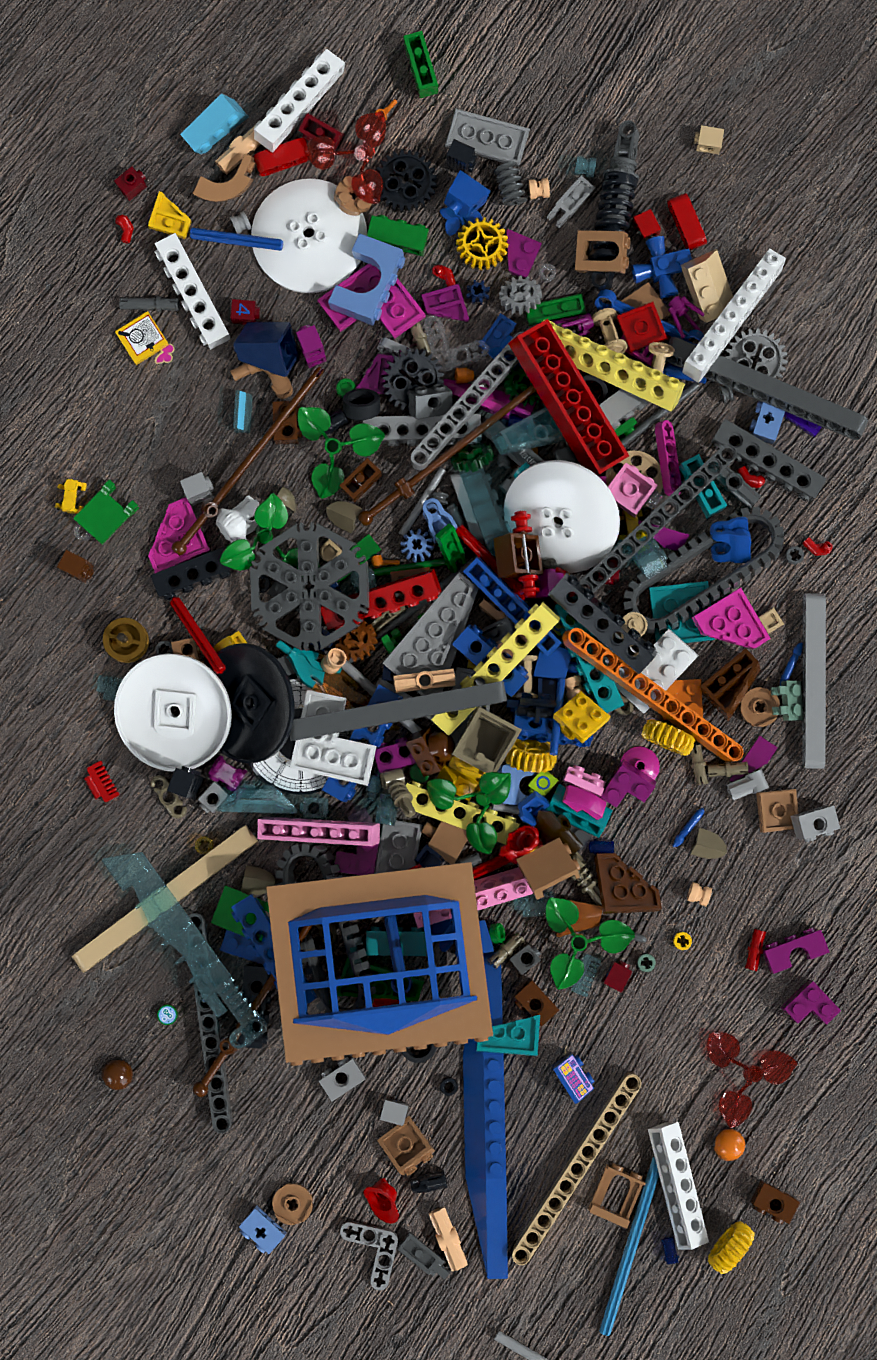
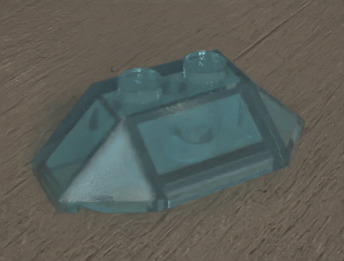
(258, 801)

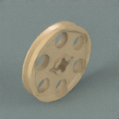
(647, 462)

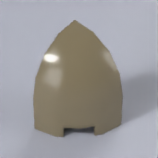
(288, 499)
(343, 515)
(708, 845)
(256, 880)

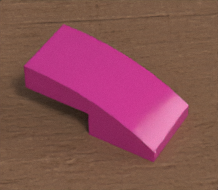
(580, 799)

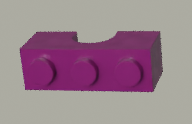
(311, 345)
(778, 955)

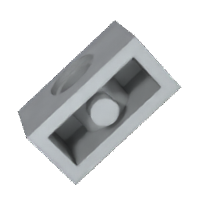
(197, 488)
(804, 823)
(354, 1076)

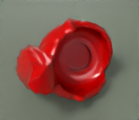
(519, 843)

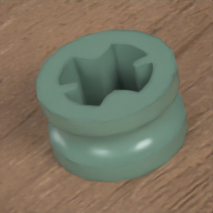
(649, 957)

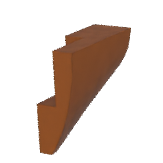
(588, 918)

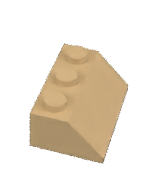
(707, 284)

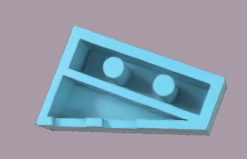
(214, 123)

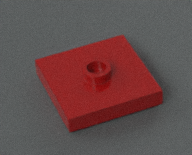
(641, 327)

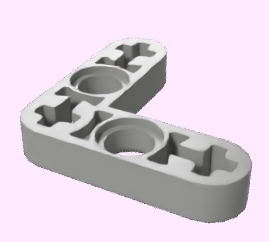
(377, 1242)

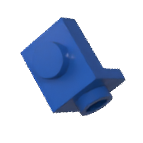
(530, 806)

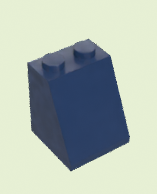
(267, 346)

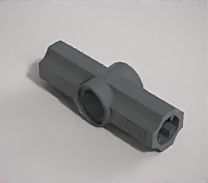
(743, 492)

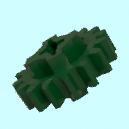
(519, 386)
(472, 457)

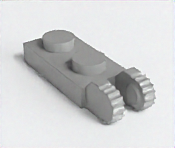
(572, 200)

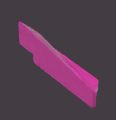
(492, 403)

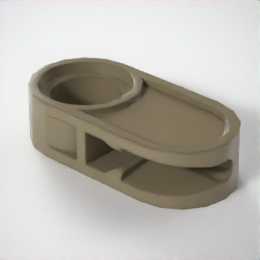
(386, 618)

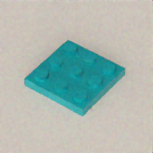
(668, 598)

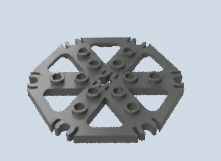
(321, 594)

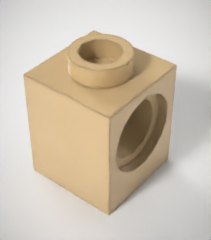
(709, 139)

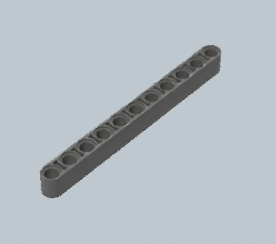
(776, 393)
(660, 514)
(398, 710)
(209, 1052)

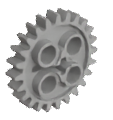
(772, 365)

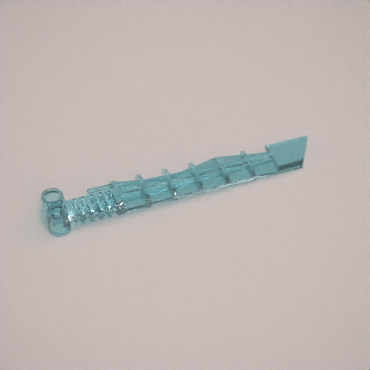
(176, 927)

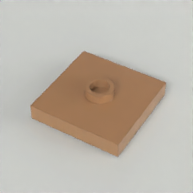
(644, 296)
(776, 809)

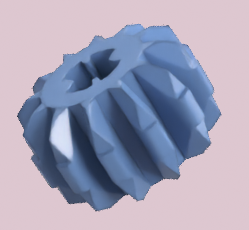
(408, 544)

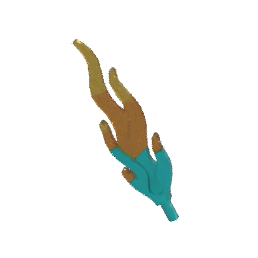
(306, 666)

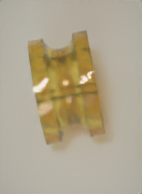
(198, 844)

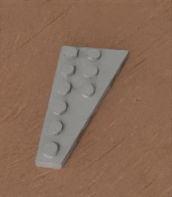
(431, 637)

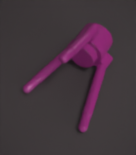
(678, 307)
(581, 322)

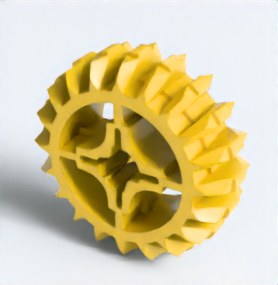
(489, 242)
(668, 737)
(531, 756)
(731, 1247)

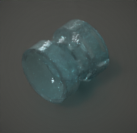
(585, 166)

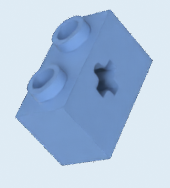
(762, 430)
(259, 1219)

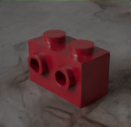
(315, 127)

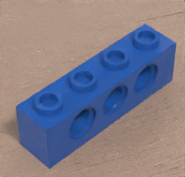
(464, 645)
(542, 732)

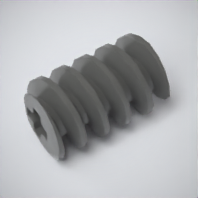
(508, 184)

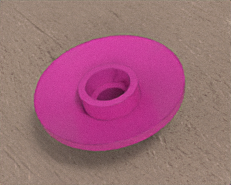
(645, 756)

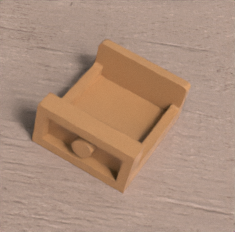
(548, 866)

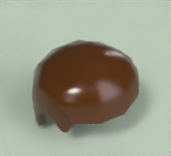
(441, 745)
(117, 1074)

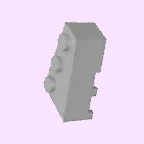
(622, 407)

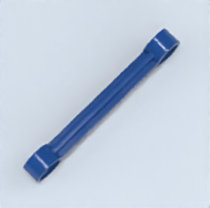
(621, 307)
(395, 949)

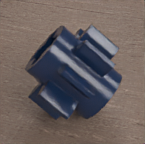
(474, 288)

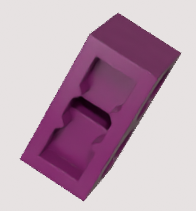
(396, 760)

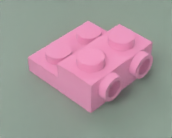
(631, 489)
(576, 777)

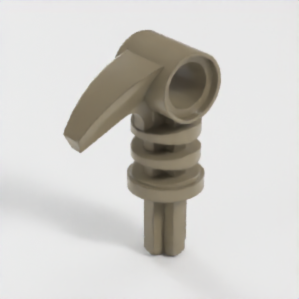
(394, 785)
(585, 880)

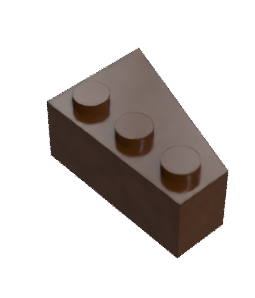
(731, 683)

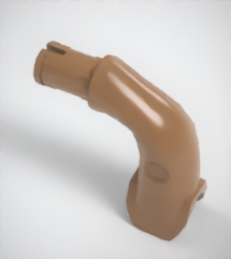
(281, 385)

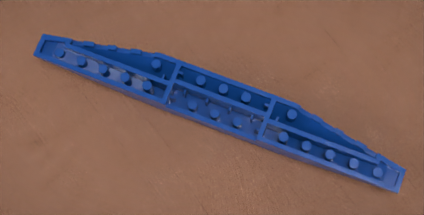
(486, 1137)

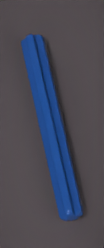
(236, 239)

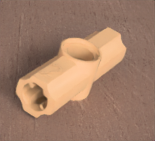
(234, 155)
(437, 679)
(448, 1238)

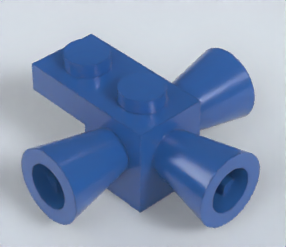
(661, 266)

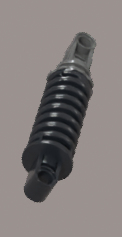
(615, 197)

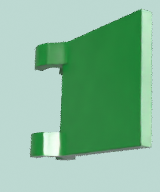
(103, 514)
(223, 916)

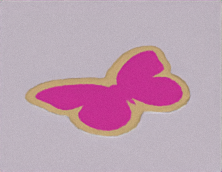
(165, 355)

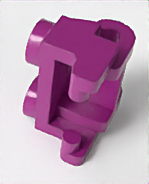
(226, 773)

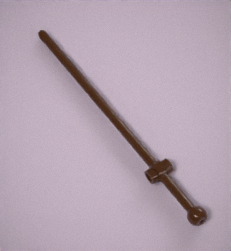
(405, 487)
(180, 546)
(201, 1088)

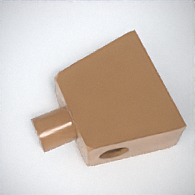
(446, 840)

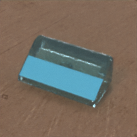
(242, 412)

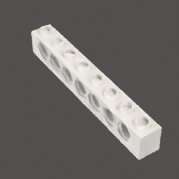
(733, 315)

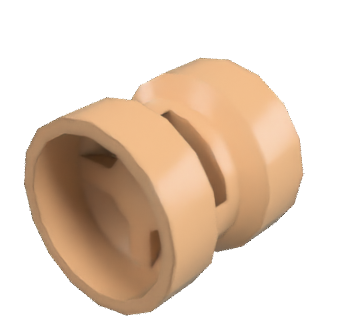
(539, 188)
(333, 661)
(573, 686)
(700, 894)

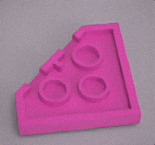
(176, 523)
(732, 621)

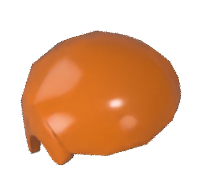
(729, 1145)

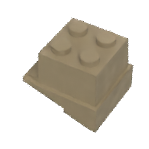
(486, 741)

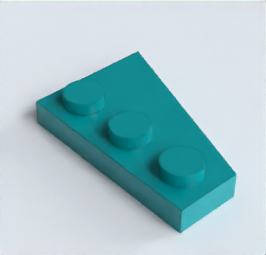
(514, 1038)

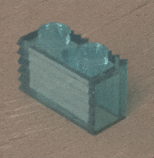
(649, 558)

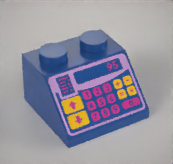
(573, 1077)

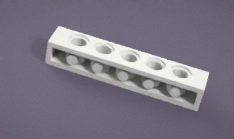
(273, 137)
(171, 246)
(678, 1186)

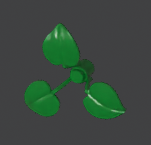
(365, 441)
(268, 514)
(494, 790)
(562, 914)

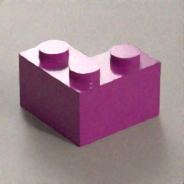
(630, 780)
(360, 863)
(809, 999)

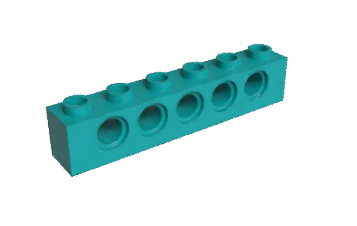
(613, 699)

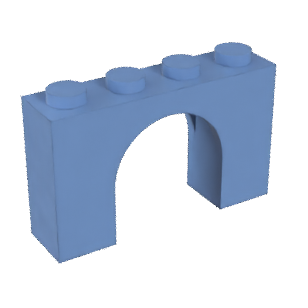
(367, 306)

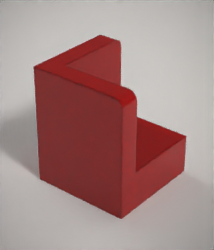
(646, 224)

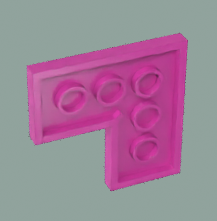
(397, 314)

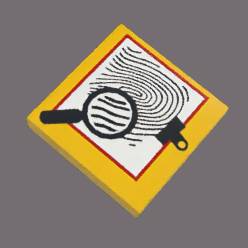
(141, 338)

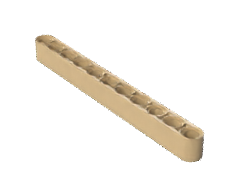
(179, 887)
(575, 1178)

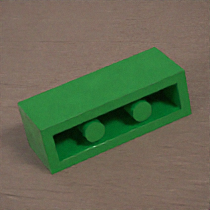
(420, 64)
(398, 233)

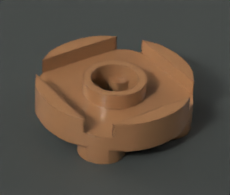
(345, 200)
(748, 705)
(281, 1207)

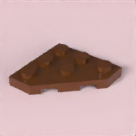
(623, 887)

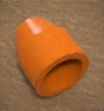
(463, 375)

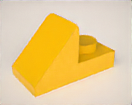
(463, 783)

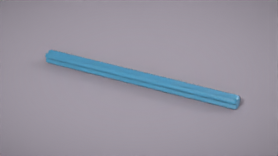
(630, 1249)

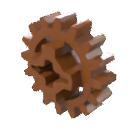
(366, 638)

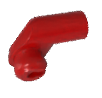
(444, 273)
(818, 549)

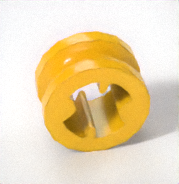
(678, 945)

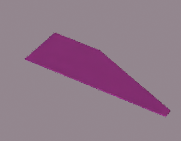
(670, 538)
(757, 756)

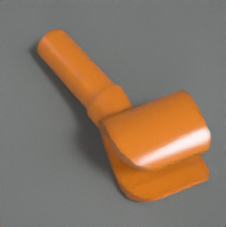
(386, 110)
(378, 562)

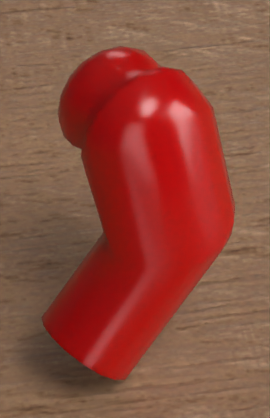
(127, 227)
(752, 480)

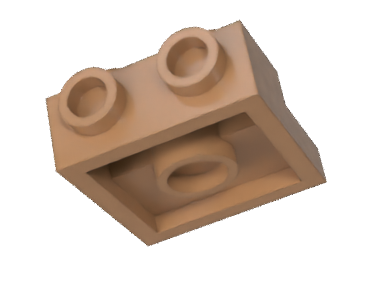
(406, 1147)

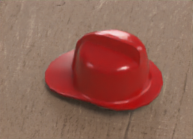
(382, 1201)

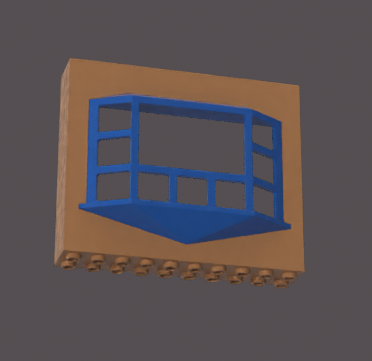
(390, 1025)

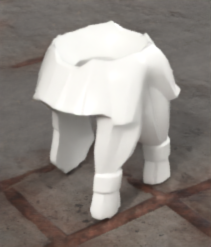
(235, 523)

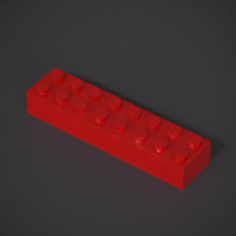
(568, 398)

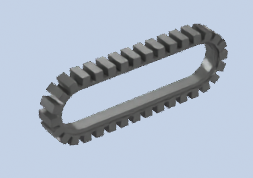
(753, 565)
(318, 854)

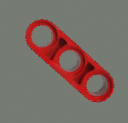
(284, 157)
(687, 221)

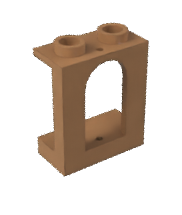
(619, 264)
(622, 1217)

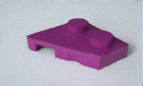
(521, 253)
(446, 303)
(372, 378)

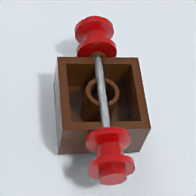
(519, 555)

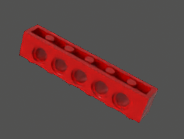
(427, 580)

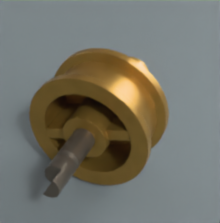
(125, 640)

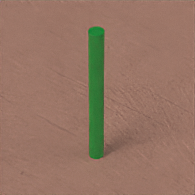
(430, 563)

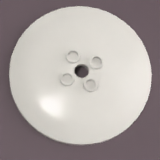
(305, 262)
(576, 497)
(146, 718)

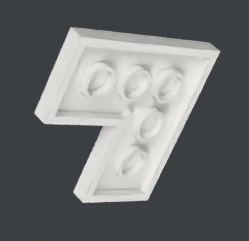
(664, 669)
(327, 753)

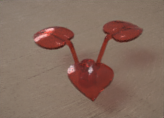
(371, 130)
(776, 1069)

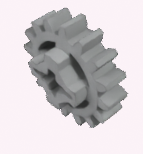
(520, 295)

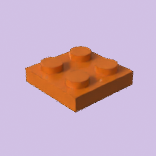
(688, 693)

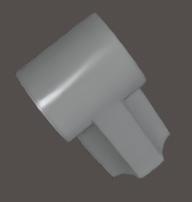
(750, 784)

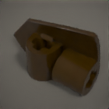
(555, 827)

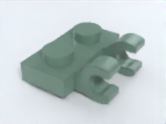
(791, 700)

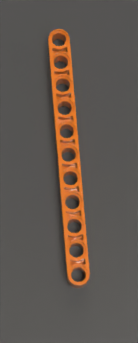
(644, 691)

